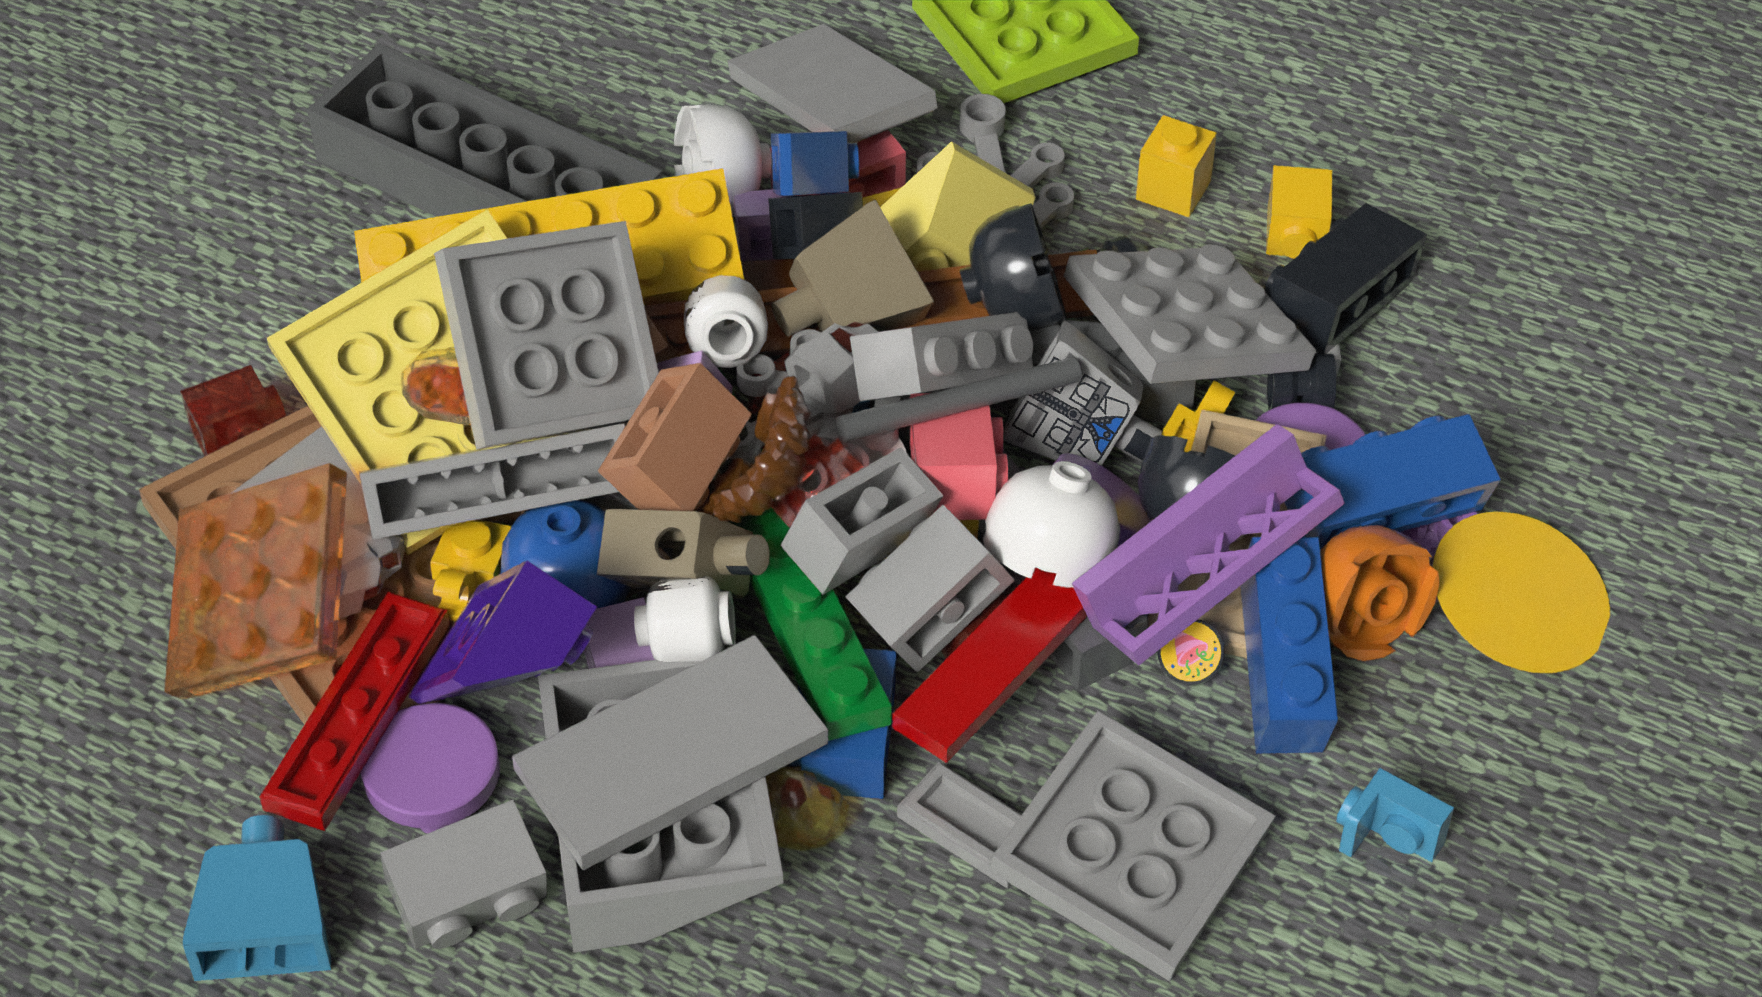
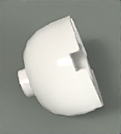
(723, 139)
(1052, 522)

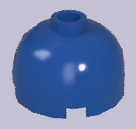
(566, 545)

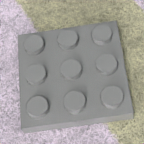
(1188, 314)
(548, 332)
(1132, 844)

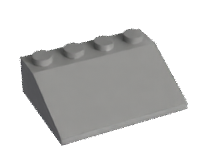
(677, 872)

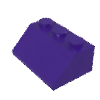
(508, 633)

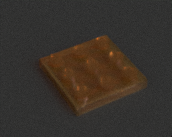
(257, 583)

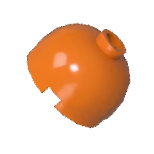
(1375, 589)

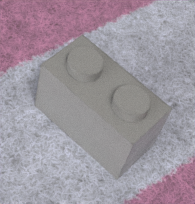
(860, 520)
(929, 588)
(465, 876)

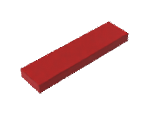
(989, 665)
(355, 711)

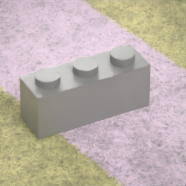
(940, 355)

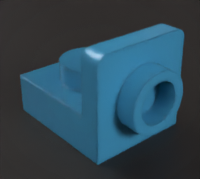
(1397, 811)

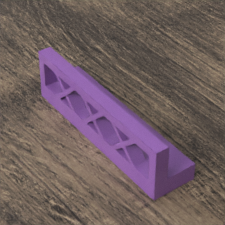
(1196, 539)

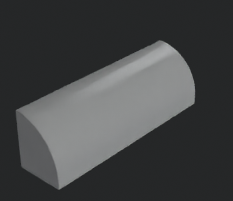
(487, 481)

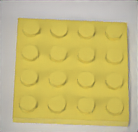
(352, 358)

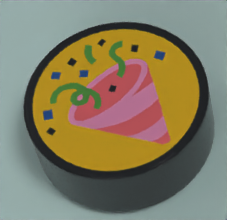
(1193, 655)

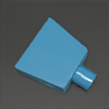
(256, 908)

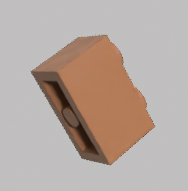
(676, 441)

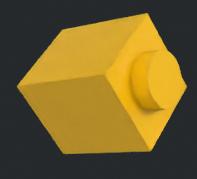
(1175, 166)
(1297, 209)

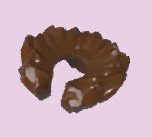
(777, 470)

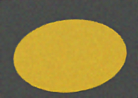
(1521, 592)

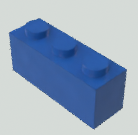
(1403, 477)
(1289, 652)

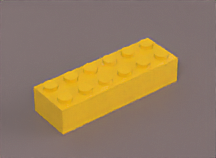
(675, 227)

